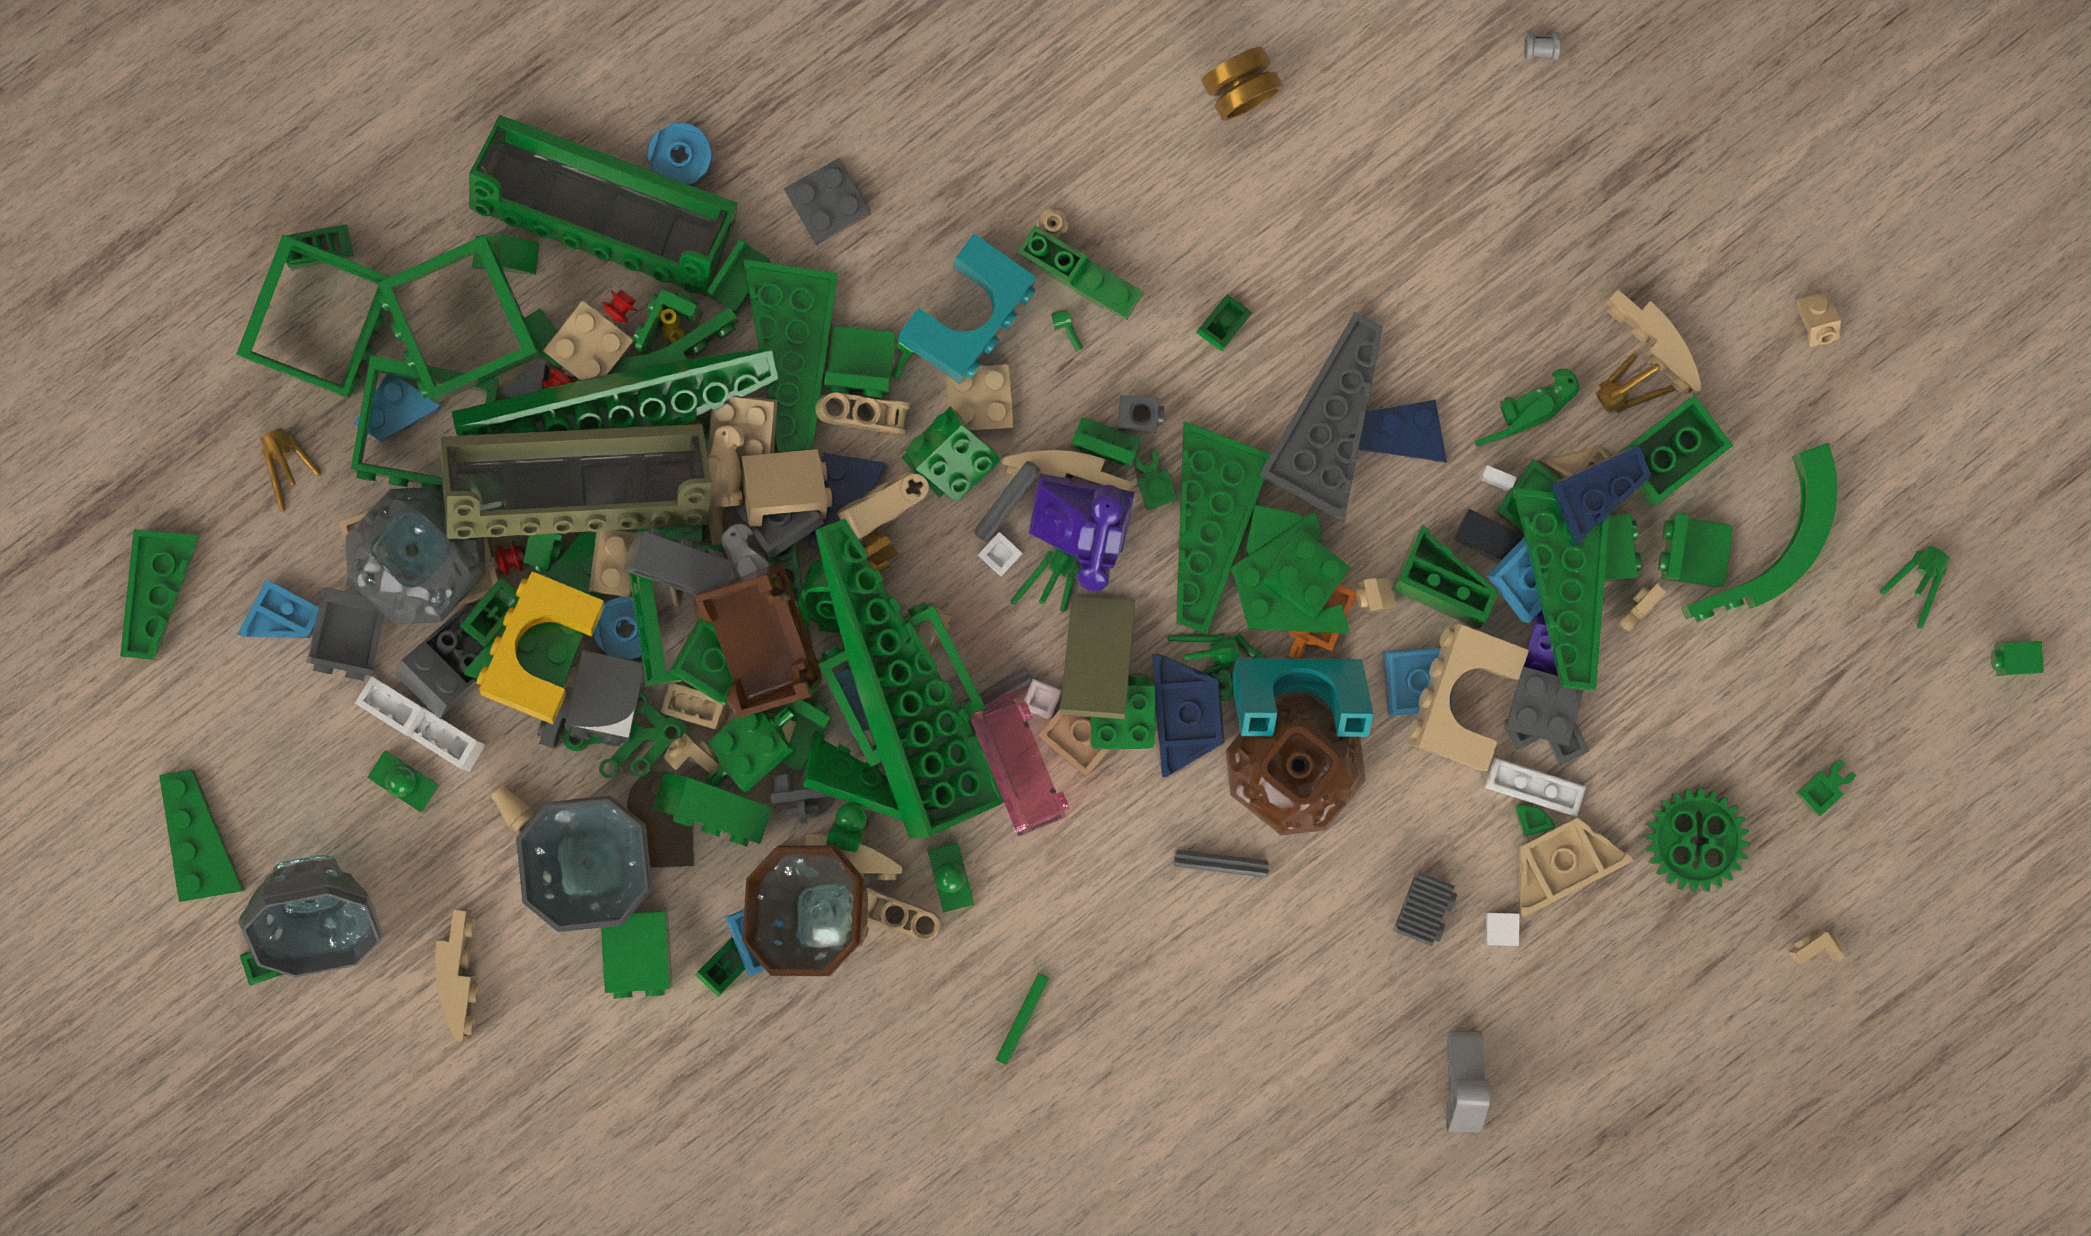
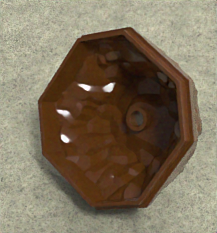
(1292, 800)

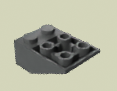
(438, 665)

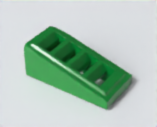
(315, 235)

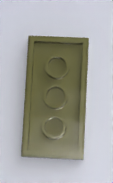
(1097, 657)

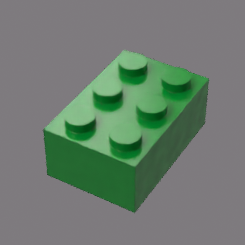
(1679, 449)

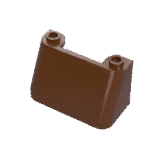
(761, 640)

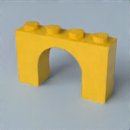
(539, 602)

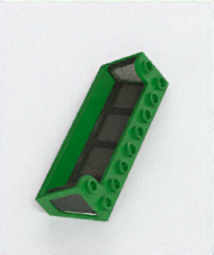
(601, 205)

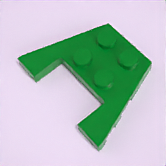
(1266, 608)

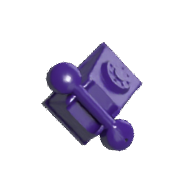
(1084, 522)

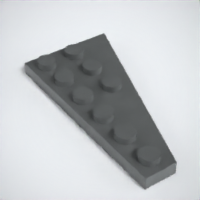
(1324, 436)

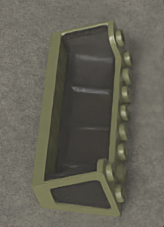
(575, 481)

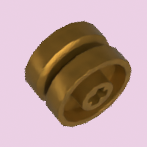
(1242, 83)

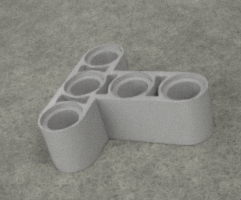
(1467, 1084)

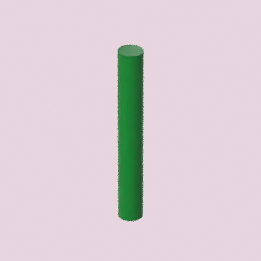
(1022, 1019)

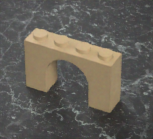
(1435, 725)

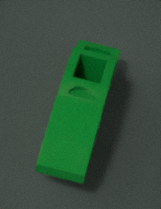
(1080, 273)

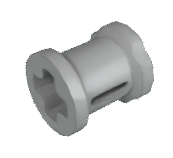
(1541, 45)

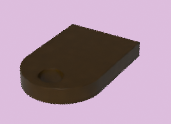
(668, 841)

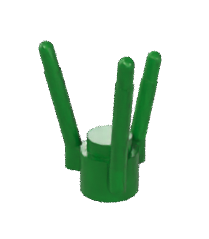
(1060, 565)
(1931, 566)
(1222, 650)

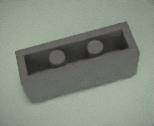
(676, 562)

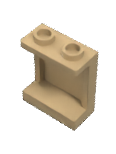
(784, 484)

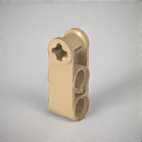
(885, 415)
(883, 503)
(878, 909)

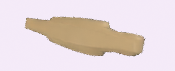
(725, 476)

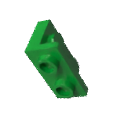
(1105, 442)

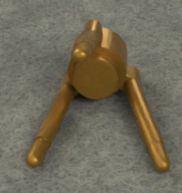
(1613, 395)
(277, 447)

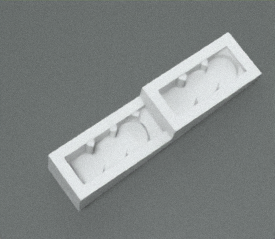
(420, 724)

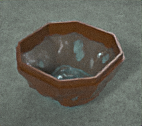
(805, 910)

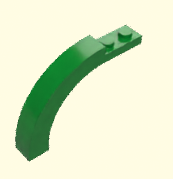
(693, 342)
(1815, 519)

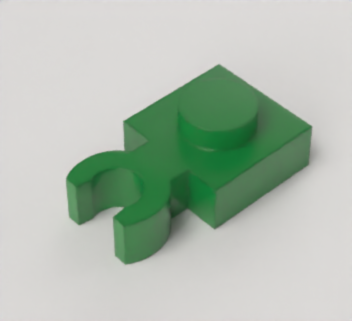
(1155, 486)
(1822, 790)

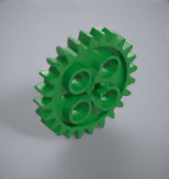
(1725, 842)

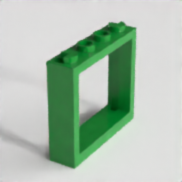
(361, 350)
(414, 356)
(401, 369)
(916, 616)
(649, 629)

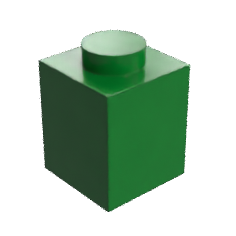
(2017, 658)

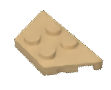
(1564, 863)

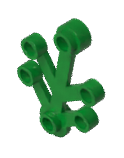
(637, 736)

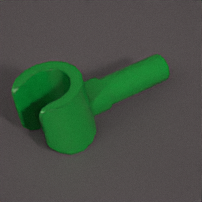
(1063, 320)
(907, 353)
(1248, 648)

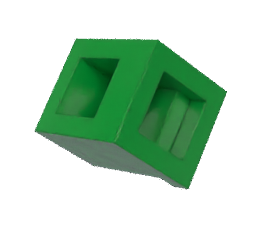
(543, 550)

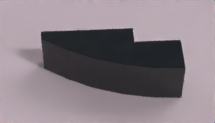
(1486, 535)

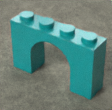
(959, 351)
(1336, 681)

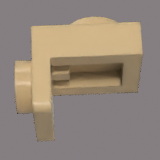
(1819, 318)
(1375, 595)
(684, 747)
(1809, 946)

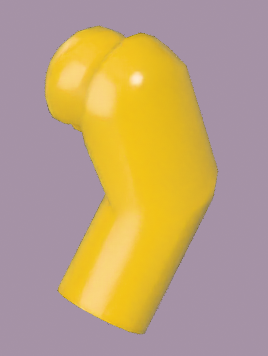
(670, 326)

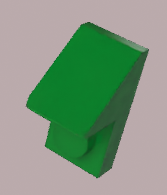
(1224, 323)

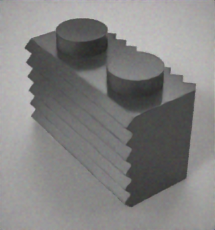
(1424, 909)

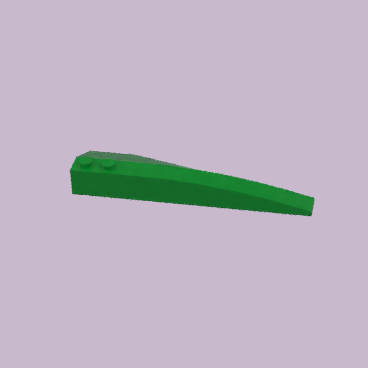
(626, 399)
(913, 718)

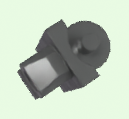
(785, 792)

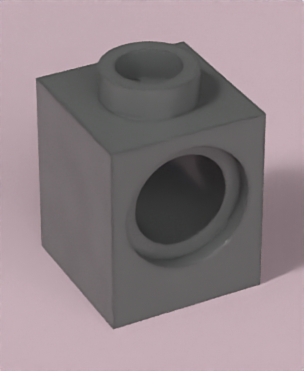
(1128, 423)

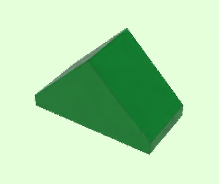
(513, 253)
(1266, 525)
(489, 613)
(722, 968)

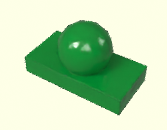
(403, 781)
(848, 828)
(950, 877)

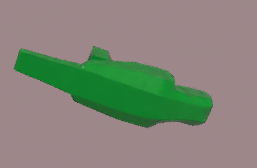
(1535, 406)

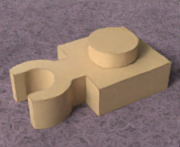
(1645, 600)

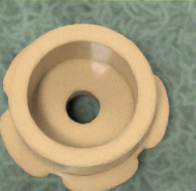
(1053, 215)

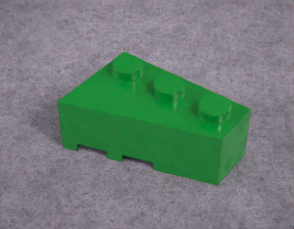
(1444, 582)
(712, 808)

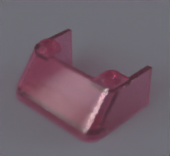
(1018, 766)

